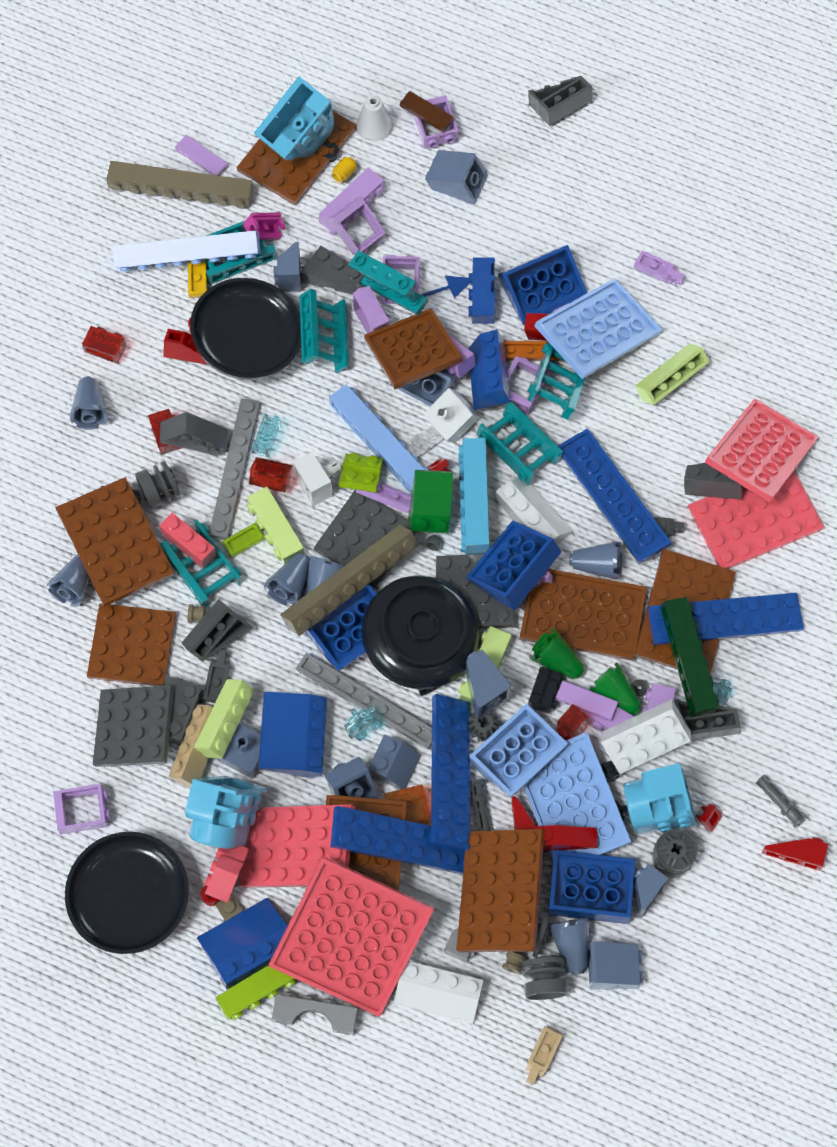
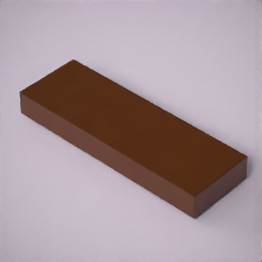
(426, 111)

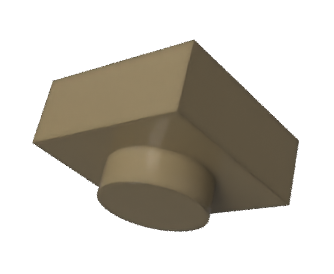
(229, 909)

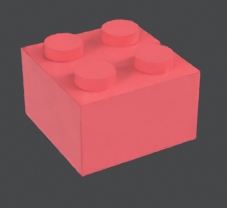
(225, 872)

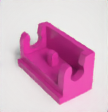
(266, 224)

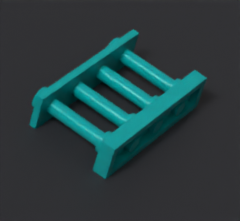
(235, 267)
(388, 283)
(309, 330)
(572, 391)
(524, 427)
(192, 580)

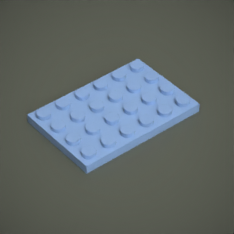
(598, 328)
(576, 793)

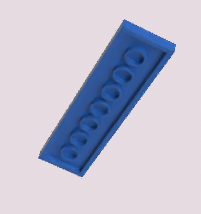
(613, 496)
(736, 617)
(450, 773)
(391, 840)

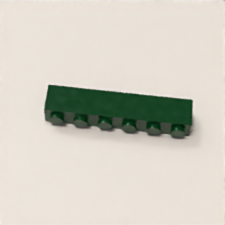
(689, 657)

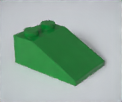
(430, 501)

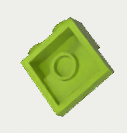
(361, 472)

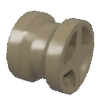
(195, 613)
(513, 962)

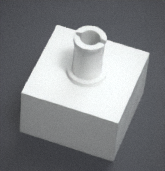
(451, 415)
(314, 478)

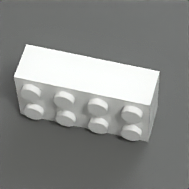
(645, 736)

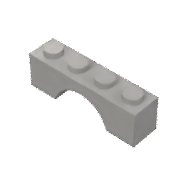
(289, 1009)

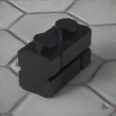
(545, 690)

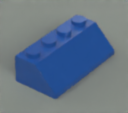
(490, 374)

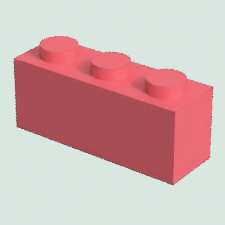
(187, 540)

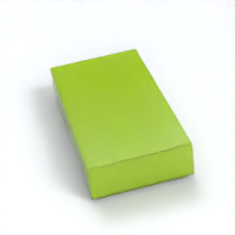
(243, 540)

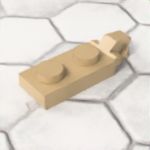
(542, 1054)

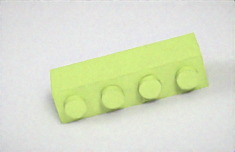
(671, 374)
(274, 524)
(495, 646)
(224, 718)

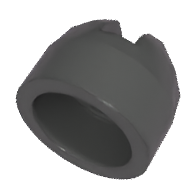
(433, 543)
(640, 692)

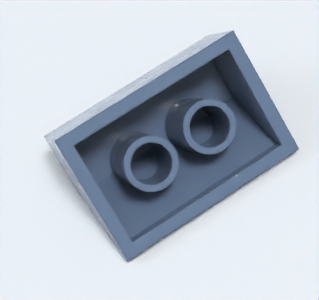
(430, 387)

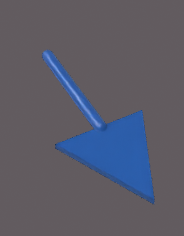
(455, 284)

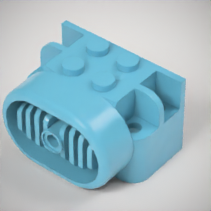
(297, 122)
(660, 800)
(222, 810)

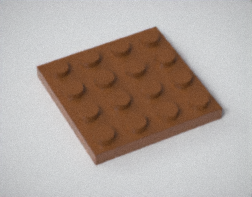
(413, 348)
(131, 645)

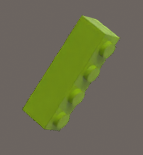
(252, 990)

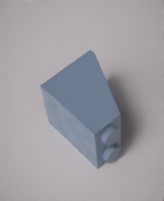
(457, 175)
(486, 683)
(614, 966)

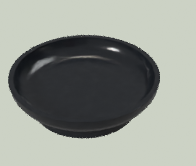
(246, 328)
(420, 632)
(126, 892)

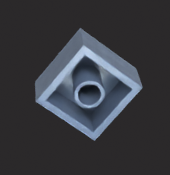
(243, 751)
(351, 780)

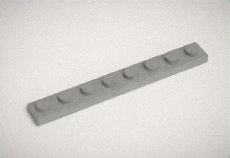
(234, 469)
(364, 698)

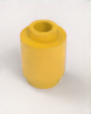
(344, 169)

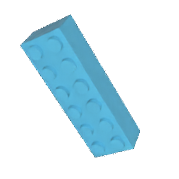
(473, 496)

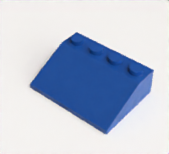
(543, 283)
(514, 564)
(339, 633)
(293, 733)
(591, 887)
(243, 942)

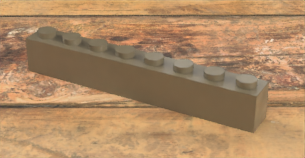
(179, 184)
(349, 580)

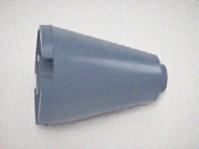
(88, 405)
(598, 560)
(319, 571)
(288, 581)
(70, 582)
(572, 943)

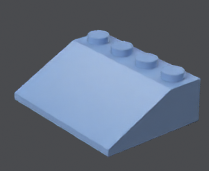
(517, 751)

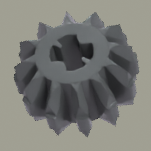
(480, 732)

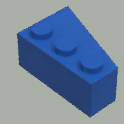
(482, 290)

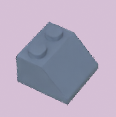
(288, 270)
(393, 762)
(647, 887)

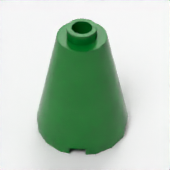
(556, 655)
(617, 687)

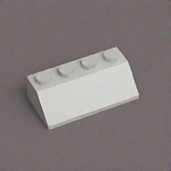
(531, 509)
(438, 992)

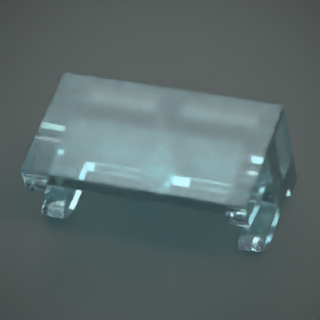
(266, 436)

